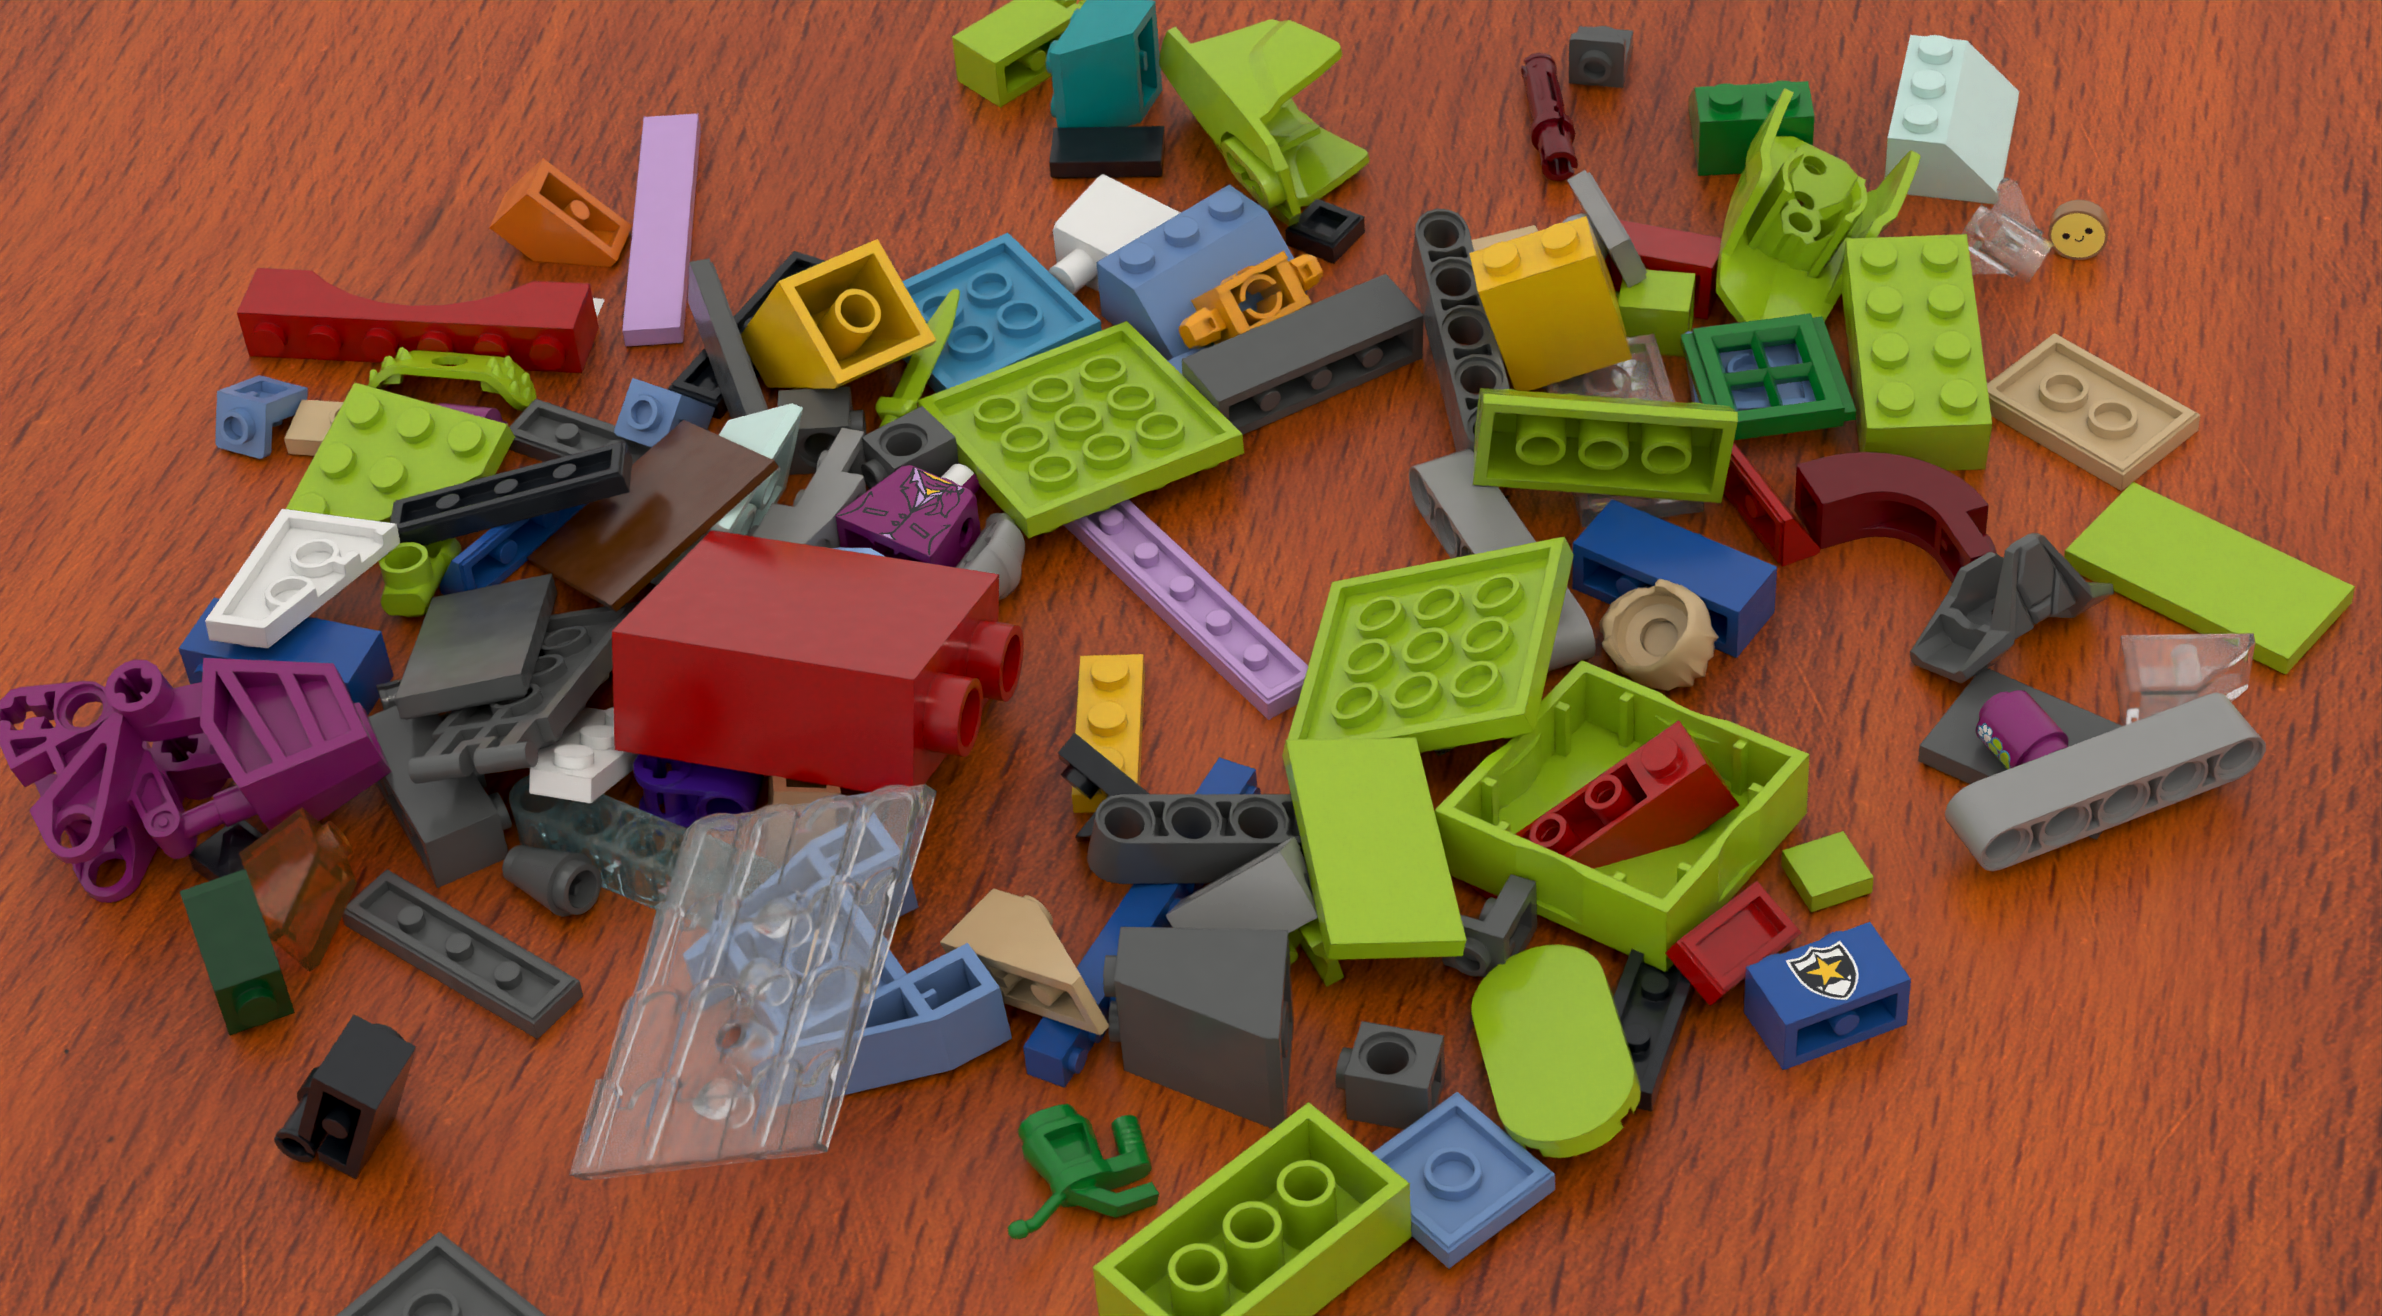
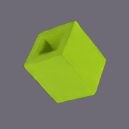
(1659, 307)

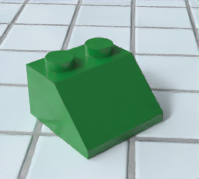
(1730, 115)

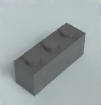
(448, 820)

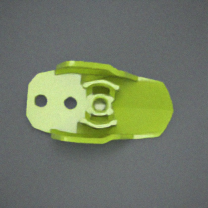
(1244, 102)
(1788, 255)

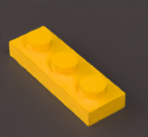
(1111, 715)

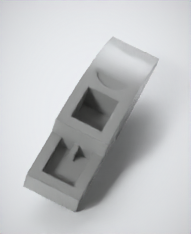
(832, 488)

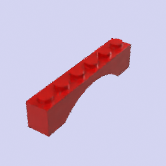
(308, 318)

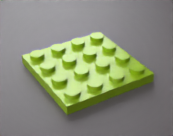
(1082, 428)
(1437, 649)

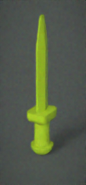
(920, 365)

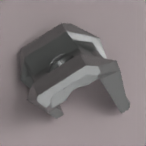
(1997, 603)

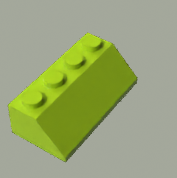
(1602, 445)

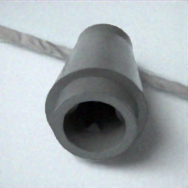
(554, 878)

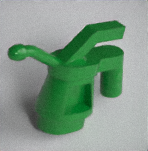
(1069, 1159)

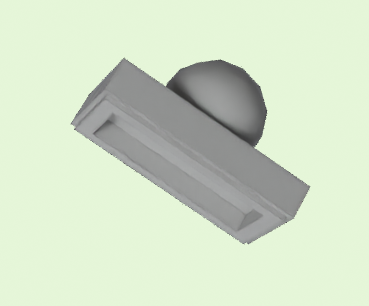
(1607, 228)

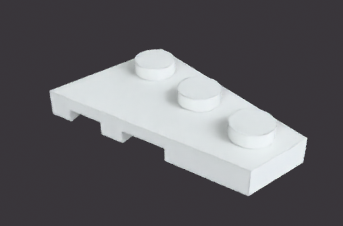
(294, 573)
(582, 761)

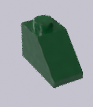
(237, 952)

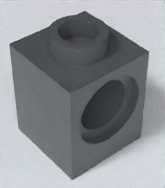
(822, 419)
(909, 440)
(1391, 1075)

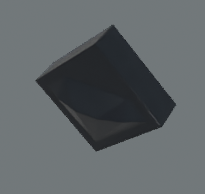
(220, 852)

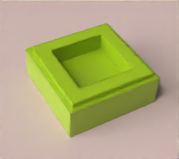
(1827, 871)

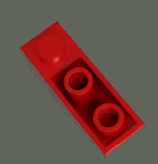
(1638, 805)

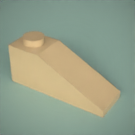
(1027, 959)

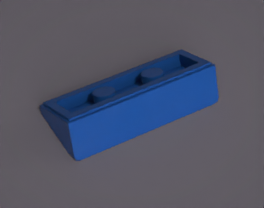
(501, 551)

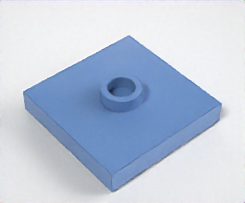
(1463, 1178)

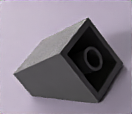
(1206, 1014)

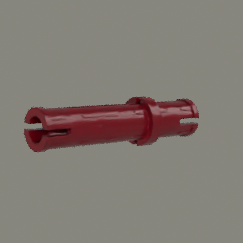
(1551, 128)

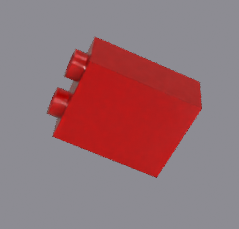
(811, 663)

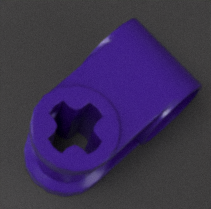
(694, 789)

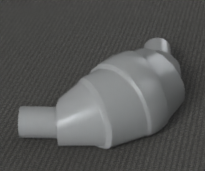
(998, 551)

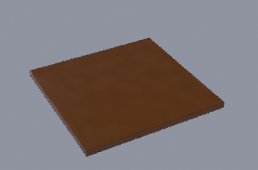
(672, 501)

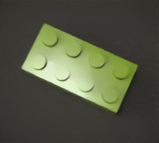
(1916, 349)
(1265, 1232)

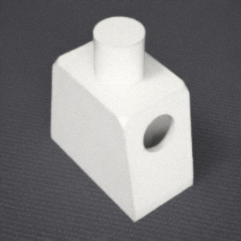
(1098, 225)

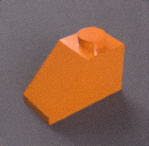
(559, 220)

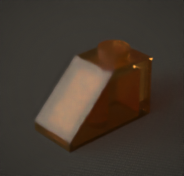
(301, 884)

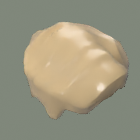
(1659, 635)

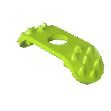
(494, 373)

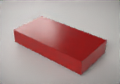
(1730, 940)

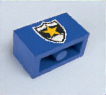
(1826, 995)

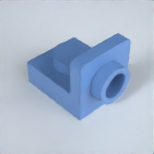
(251, 410)
(654, 411)

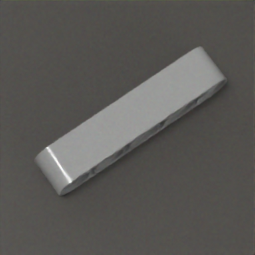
(1481, 520)
(2104, 781)

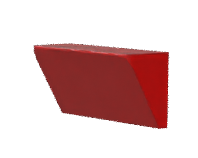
(1766, 512)

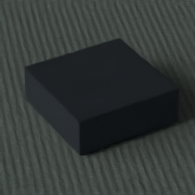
(1325, 231)

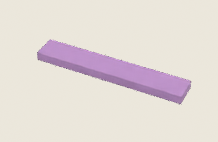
(662, 231)
(1195, 606)

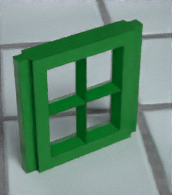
(1819, 367)

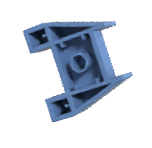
(928, 1018)

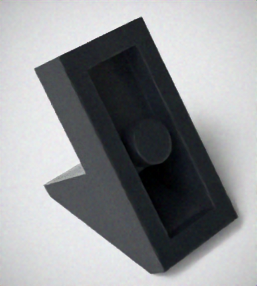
(1092, 772)

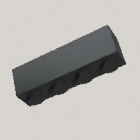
(1309, 354)

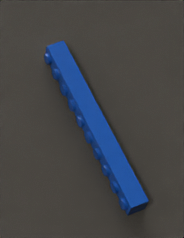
(1060, 1050)

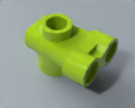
(413, 575)

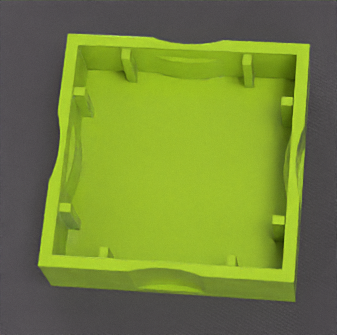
(1648, 899)

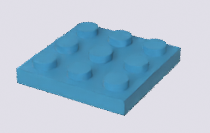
(1003, 313)

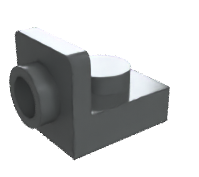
(1600, 56)
(1501, 931)

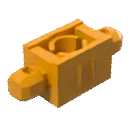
(1280, 285)

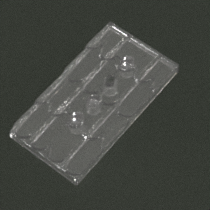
(755, 985)

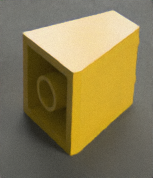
(1551, 304)
(835, 323)

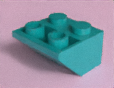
(1106, 65)

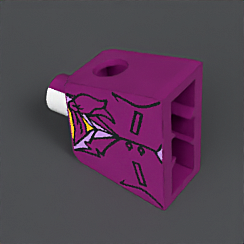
(915, 516)

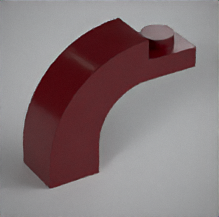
(1893, 498)

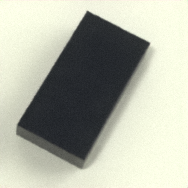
(1107, 151)

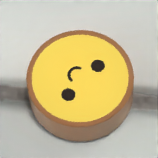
(2079, 229)

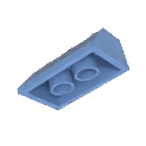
(1181, 259)

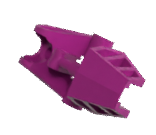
(269, 725)

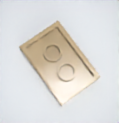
(2089, 411)

